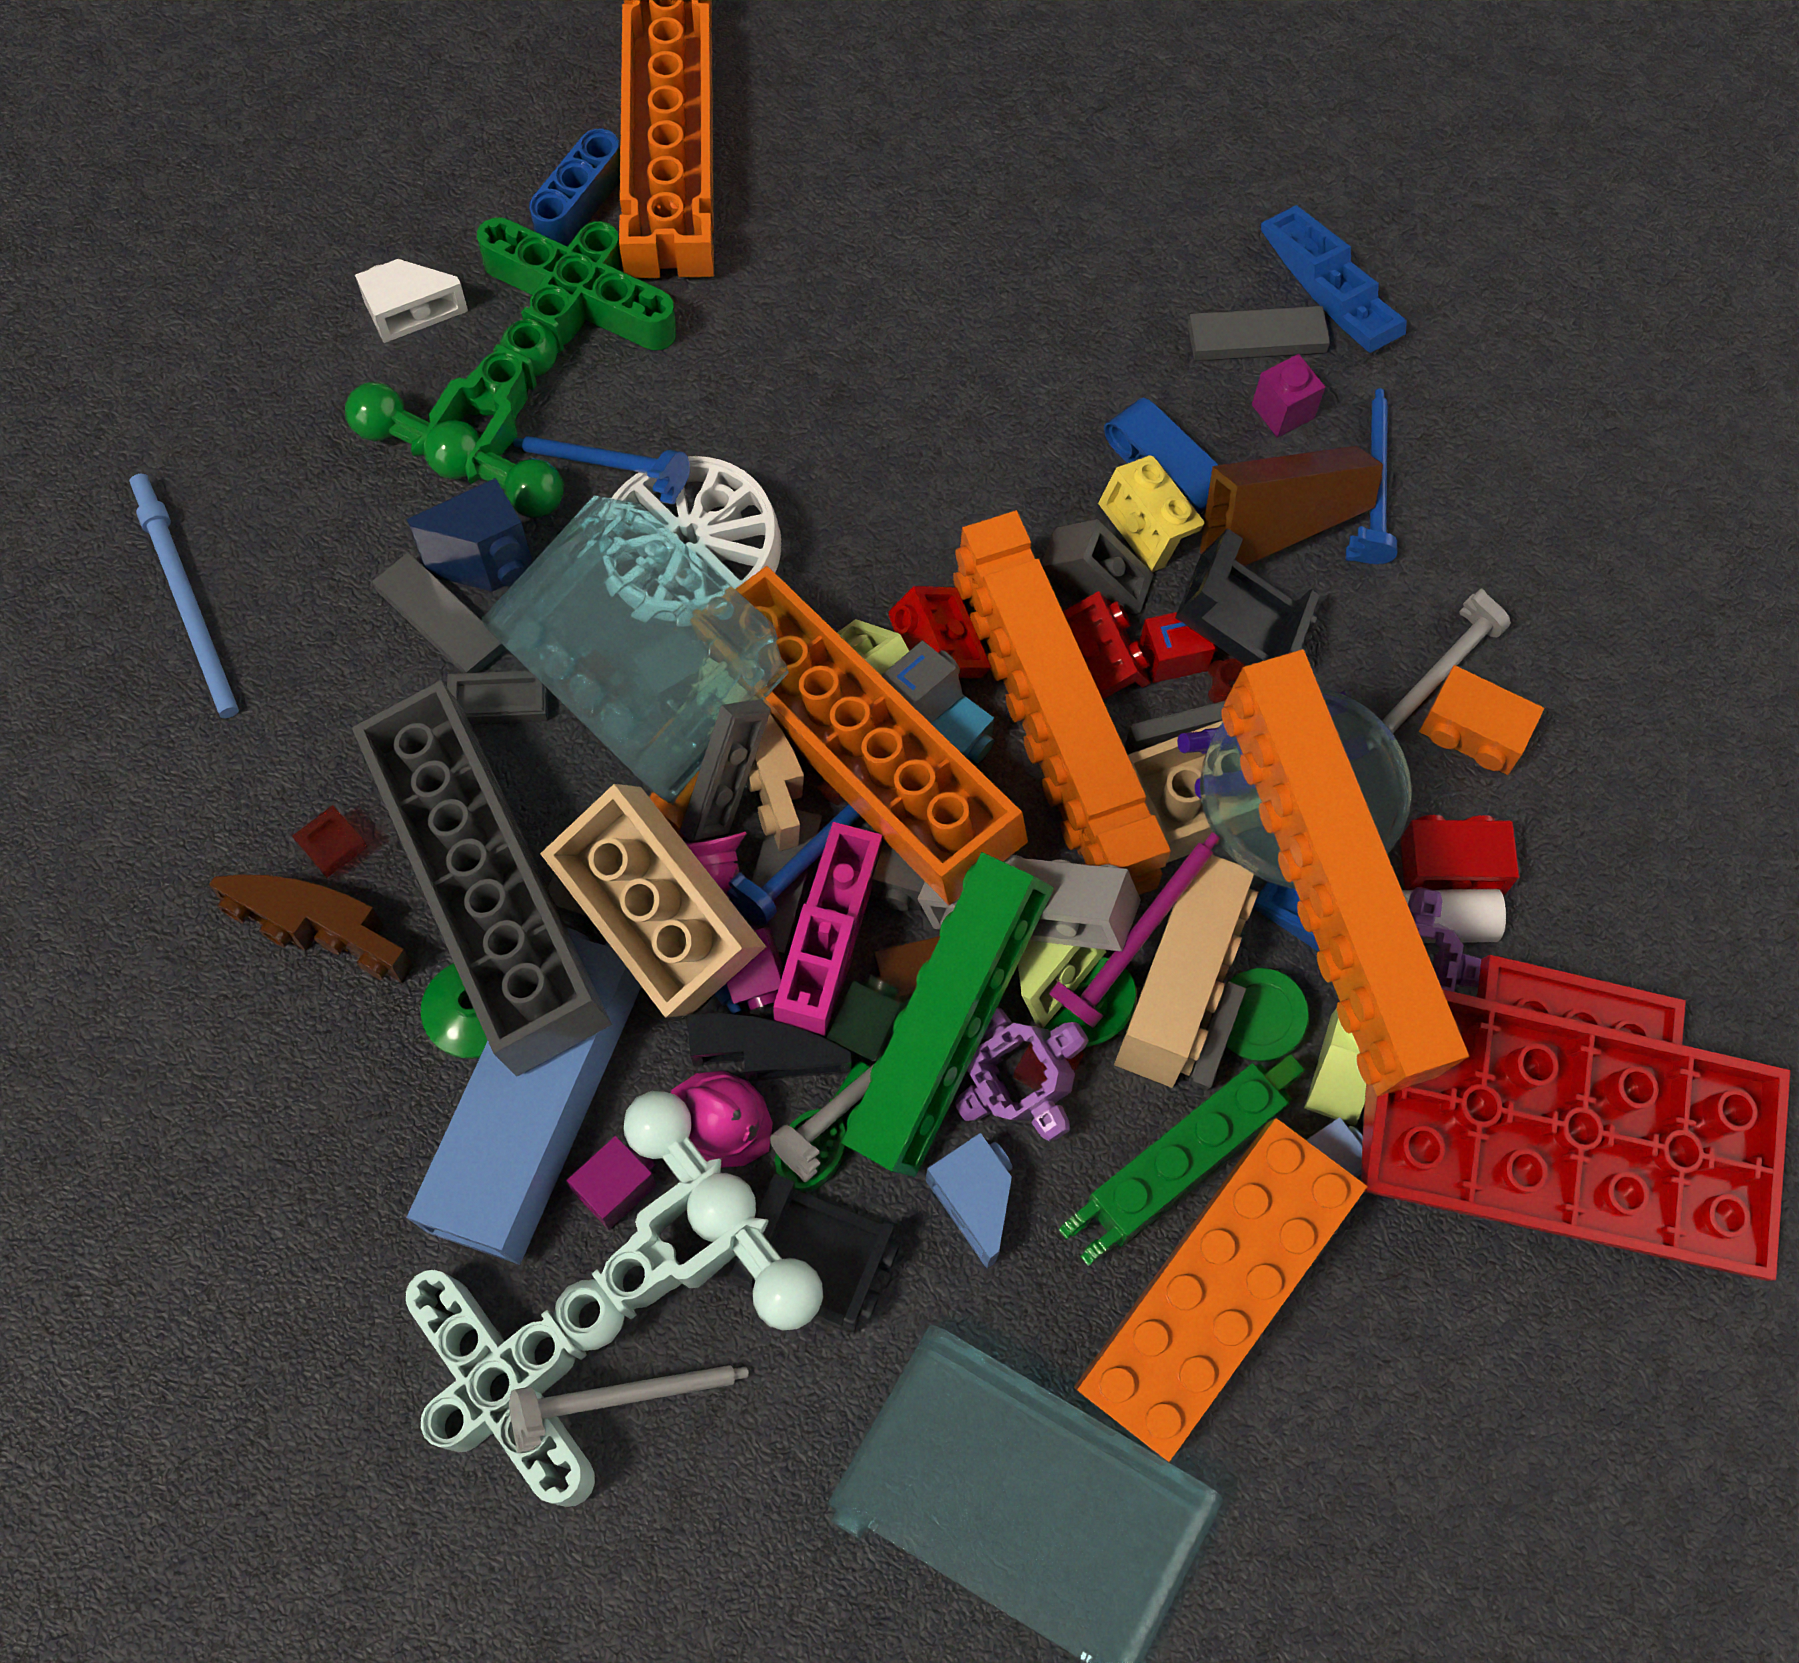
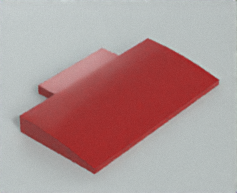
(1590, 1124)

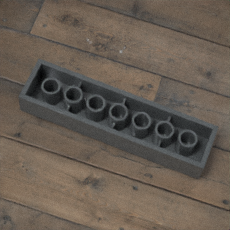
(480, 880)

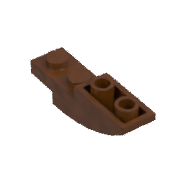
(308, 912)

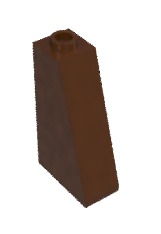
(1288, 498)

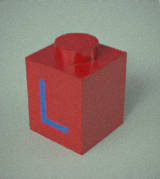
(1174, 648)

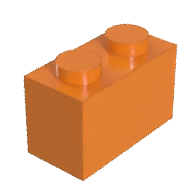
(1481, 720)

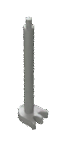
(1487, 619)
(794, 1145)
(528, 1411)

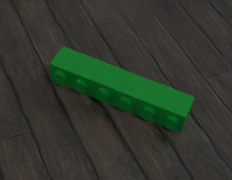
(946, 1015)

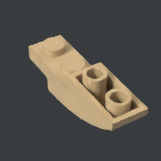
(778, 781)

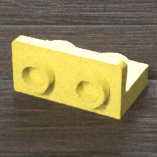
(1149, 510)

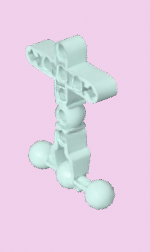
(719, 1210)

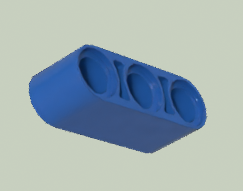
(577, 187)
(1148, 431)

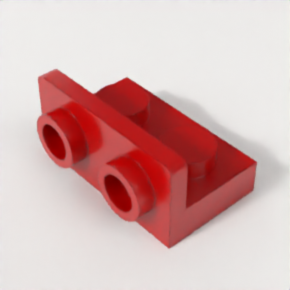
(943, 623)
(1105, 645)

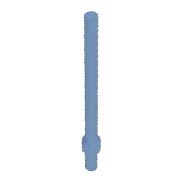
(155, 521)

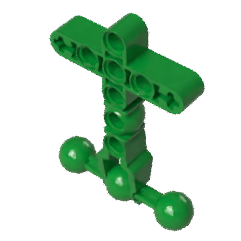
(566, 291)

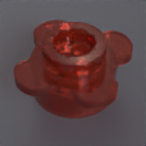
(1221, 673)

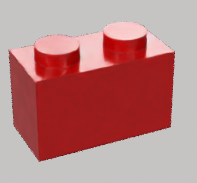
(1459, 853)

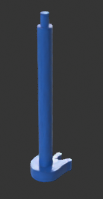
(669, 469)
(1375, 544)
(757, 902)

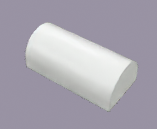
(1471, 914)

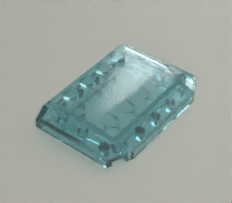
(637, 639)

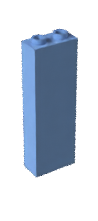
(518, 1130)

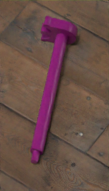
(1085, 1004)

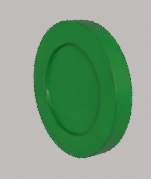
(1270, 1016)

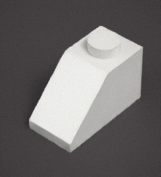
(409, 297)

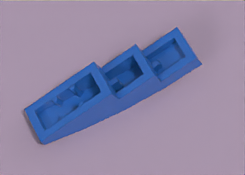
(1326, 272)

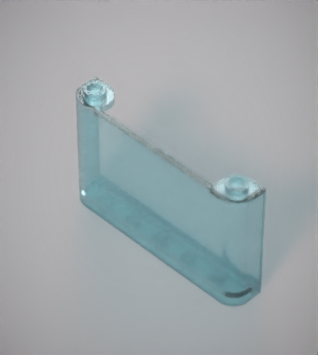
(1026, 1502)

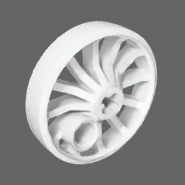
(712, 532)

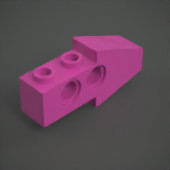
(828, 929)

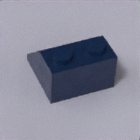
(473, 539)

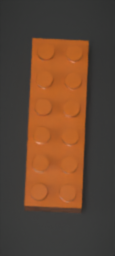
(1220, 1288)

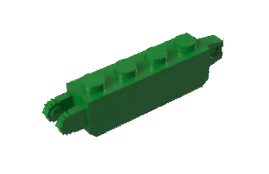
(1184, 1156)

